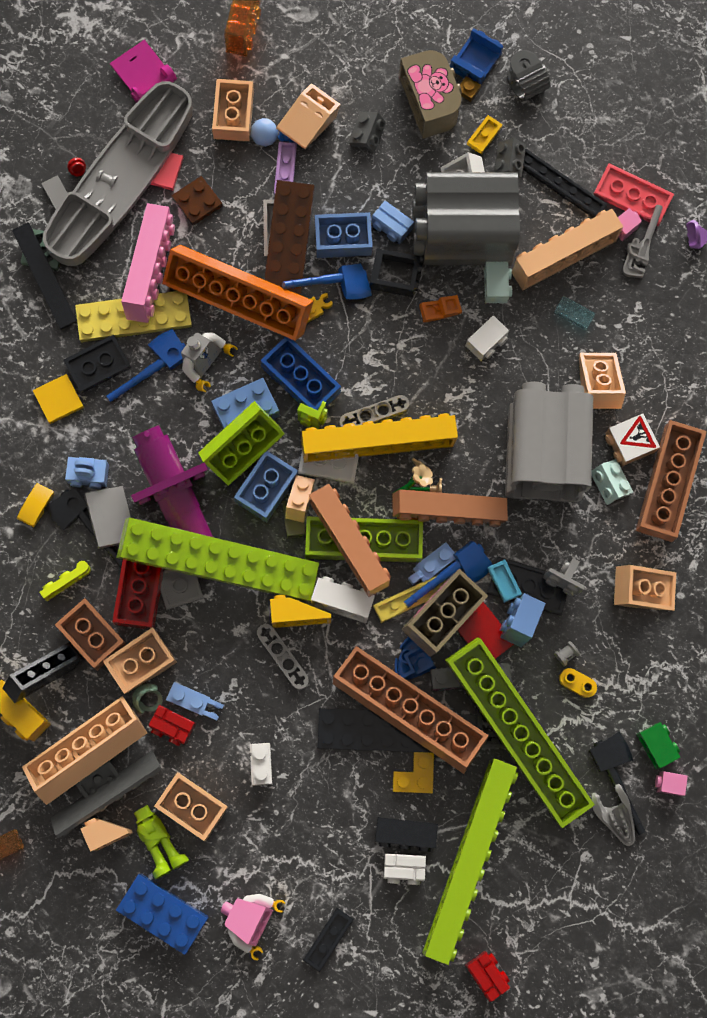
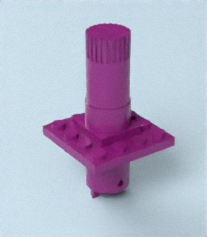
(169, 482)

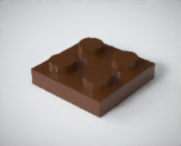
(197, 200)

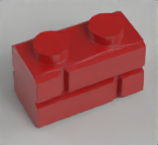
(171, 725)
(487, 975)

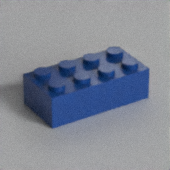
(300, 374)
(162, 913)

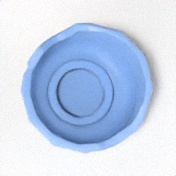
(264, 132)

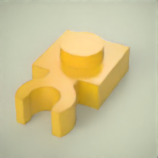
(317, 307)

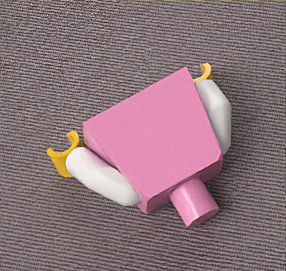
(248, 920)

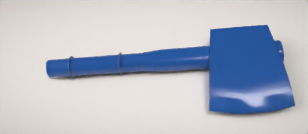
(352, 280)
(167, 348)
(469, 559)

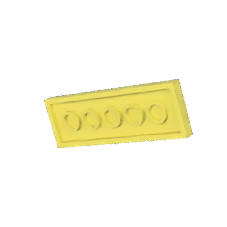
(107, 318)

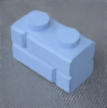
(392, 222)

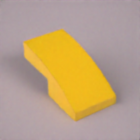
(34, 505)

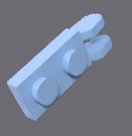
(192, 700)

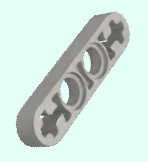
(373, 411)
(284, 655)

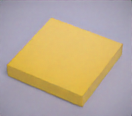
(58, 399)

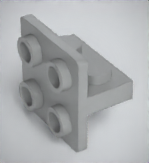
(563, 578)

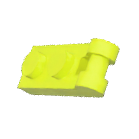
(66, 580)

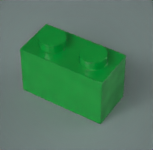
(659, 745)

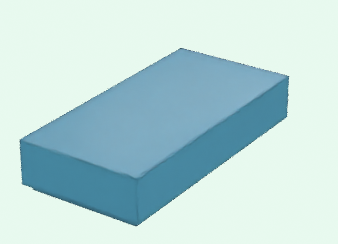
(504, 581)

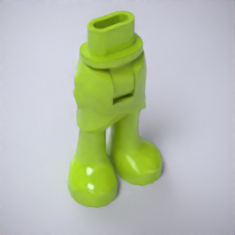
(152, 832)

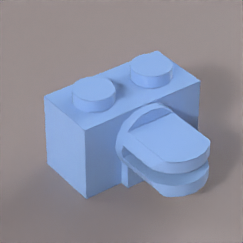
(87, 472)

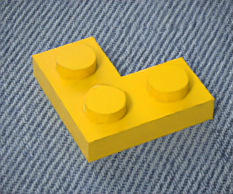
(420, 779)

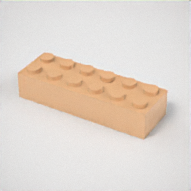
(566, 249)
(84, 750)

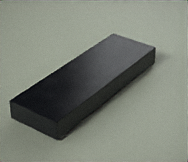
(328, 939)

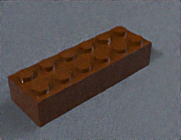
(289, 233)

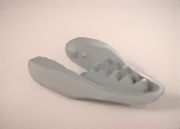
(617, 818)

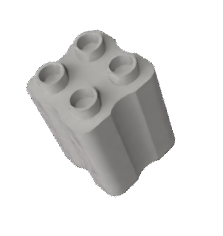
(549, 443)

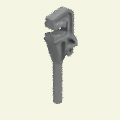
(640, 251)

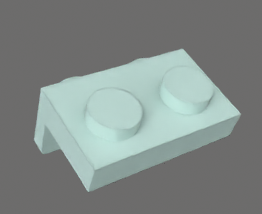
(611, 481)

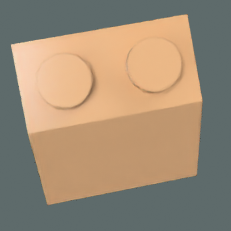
(103, 833)

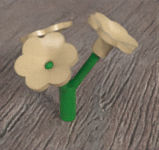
(422, 476)

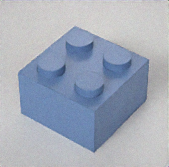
(522, 620)

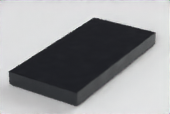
(532, 583)

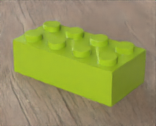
(241, 443)

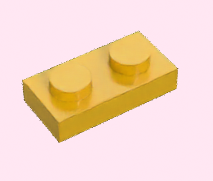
(484, 134)

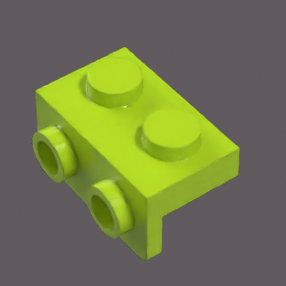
(312, 417)

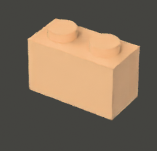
(299, 498)

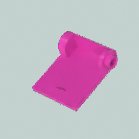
(141, 69)

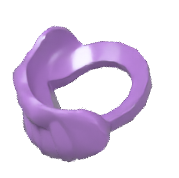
(696, 235)

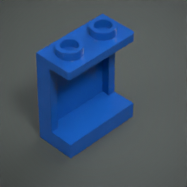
(477, 56)

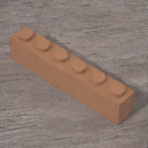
(449, 507)
(349, 540)

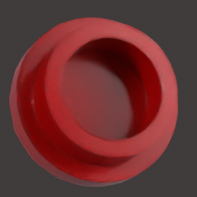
(76, 166)

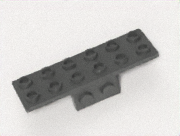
(102, 789)

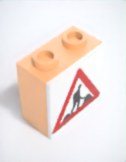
(631, 440)

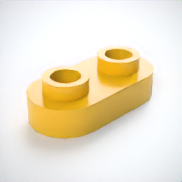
(578, 683)

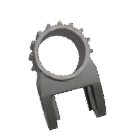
(527, 78)

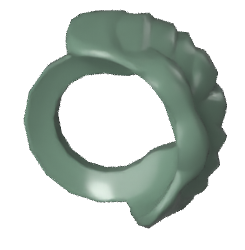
(139, 692)

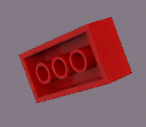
(137, 595)

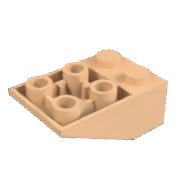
(309, 116)

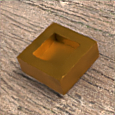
(469, 88)

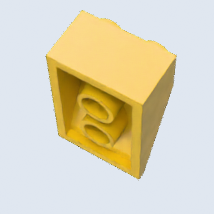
(291, 613)

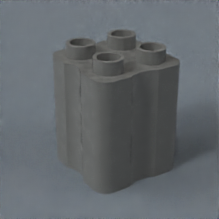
(466, 218)

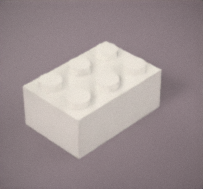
(342, 599)

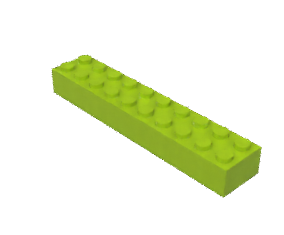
(217, 559)
(519, 732)
(469, 861)

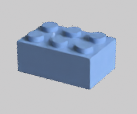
(343, 235)
(234, 403)
(266, 486)

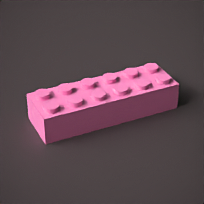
(148, 263)

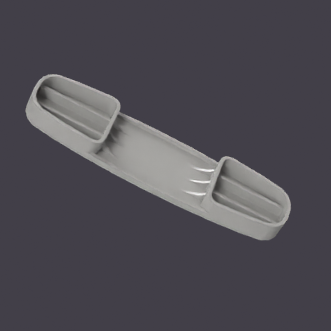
(133, 155)

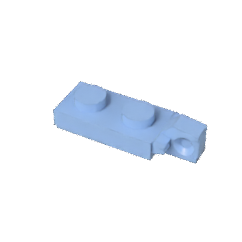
(432, 564)

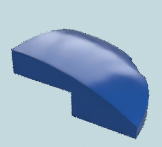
(412, 661)

